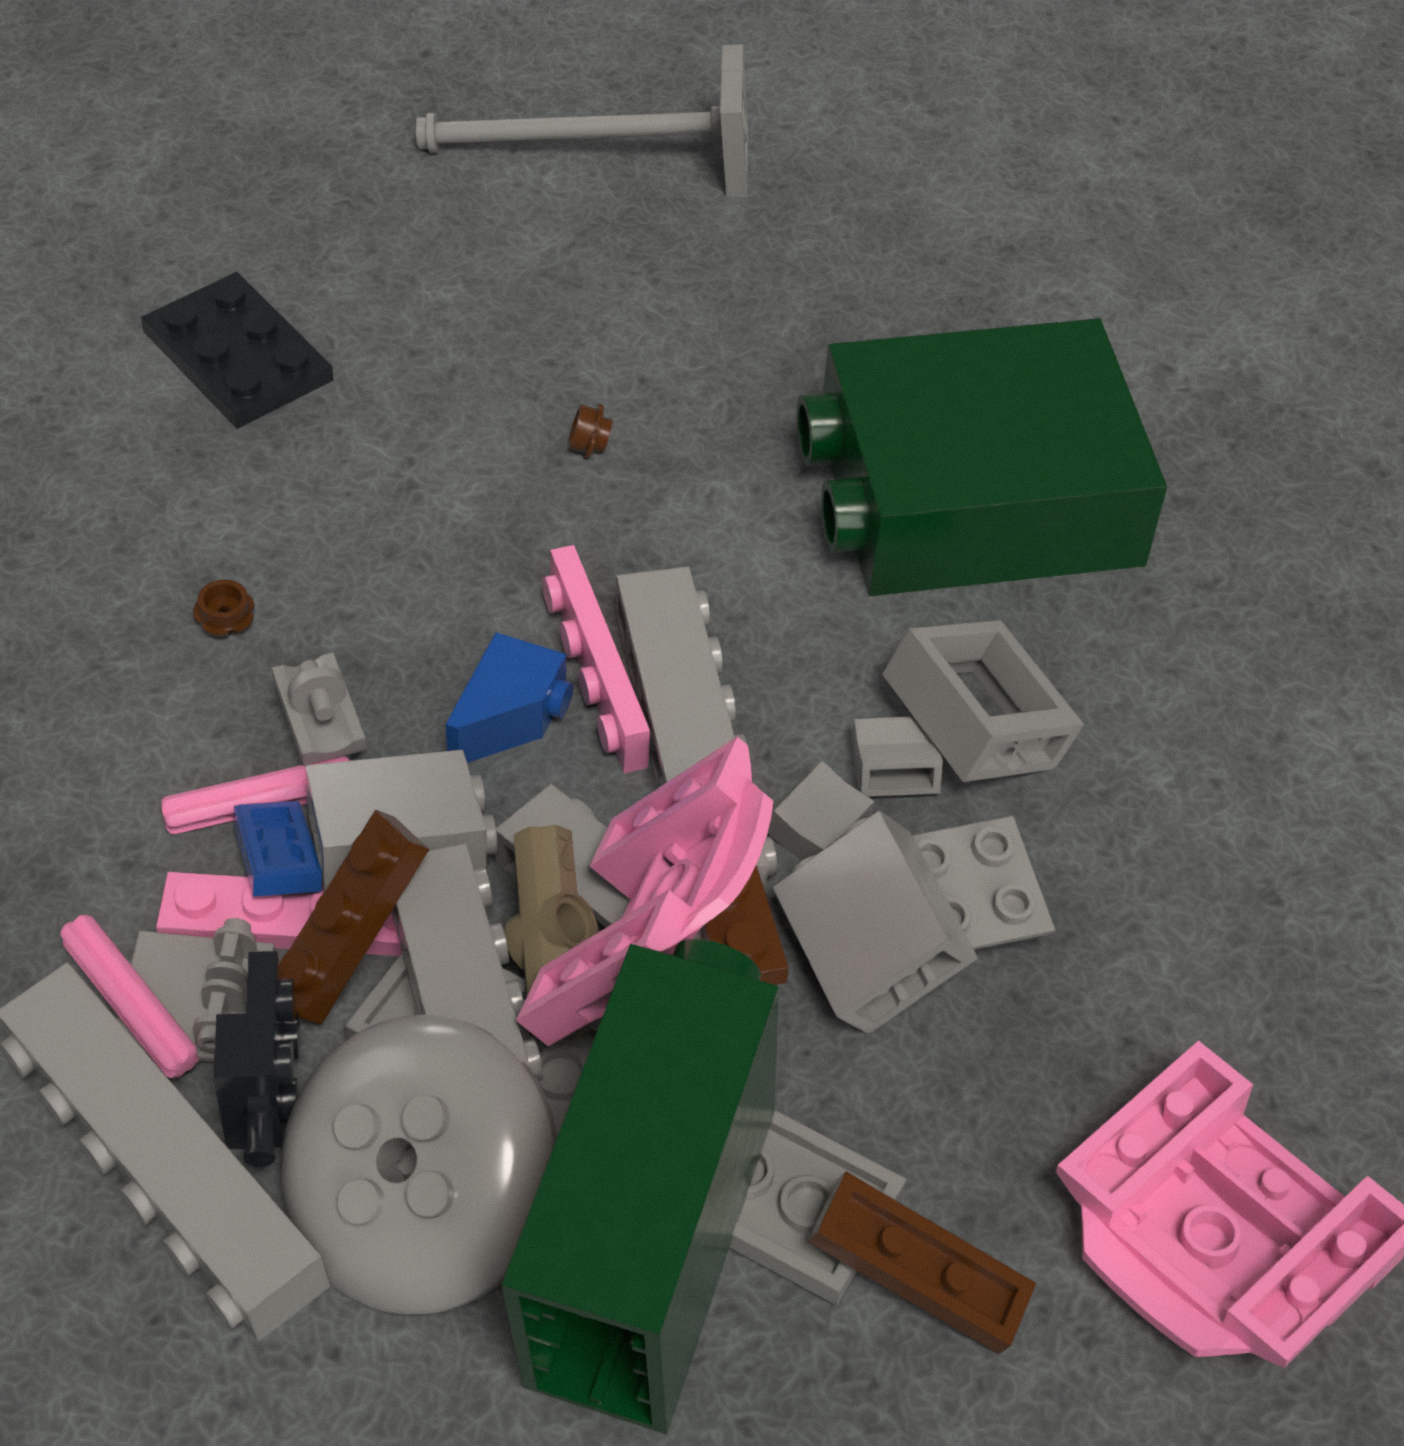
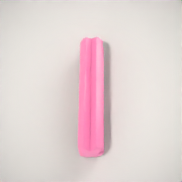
(216, 802)
(129, 996)

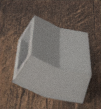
(895, 757)
(817, 813)

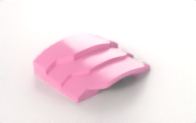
(678, 862)
(1219, 1223)

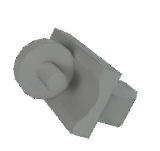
(319, 710)

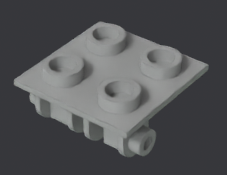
(987, 881)
(198, 977)

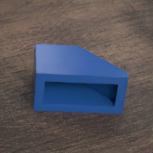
(509, 698)

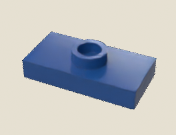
(277, 848)

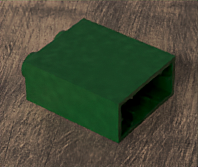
(982, 457)
(646, 1183)

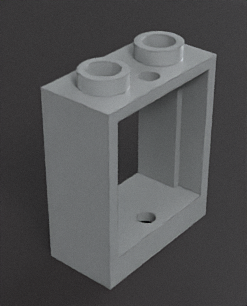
(979, 746)

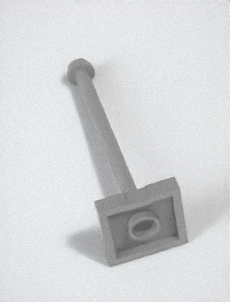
(724, 121)

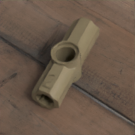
(549, 906)

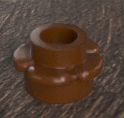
(589, 430)
(220, 597)

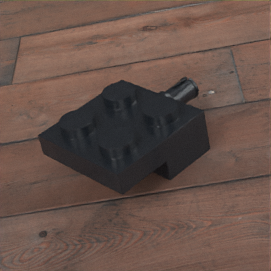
(257, 1062)

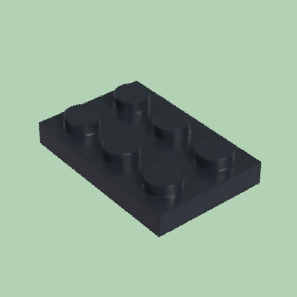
(237, 349)

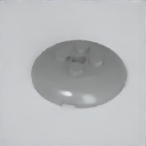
(479, 1150)

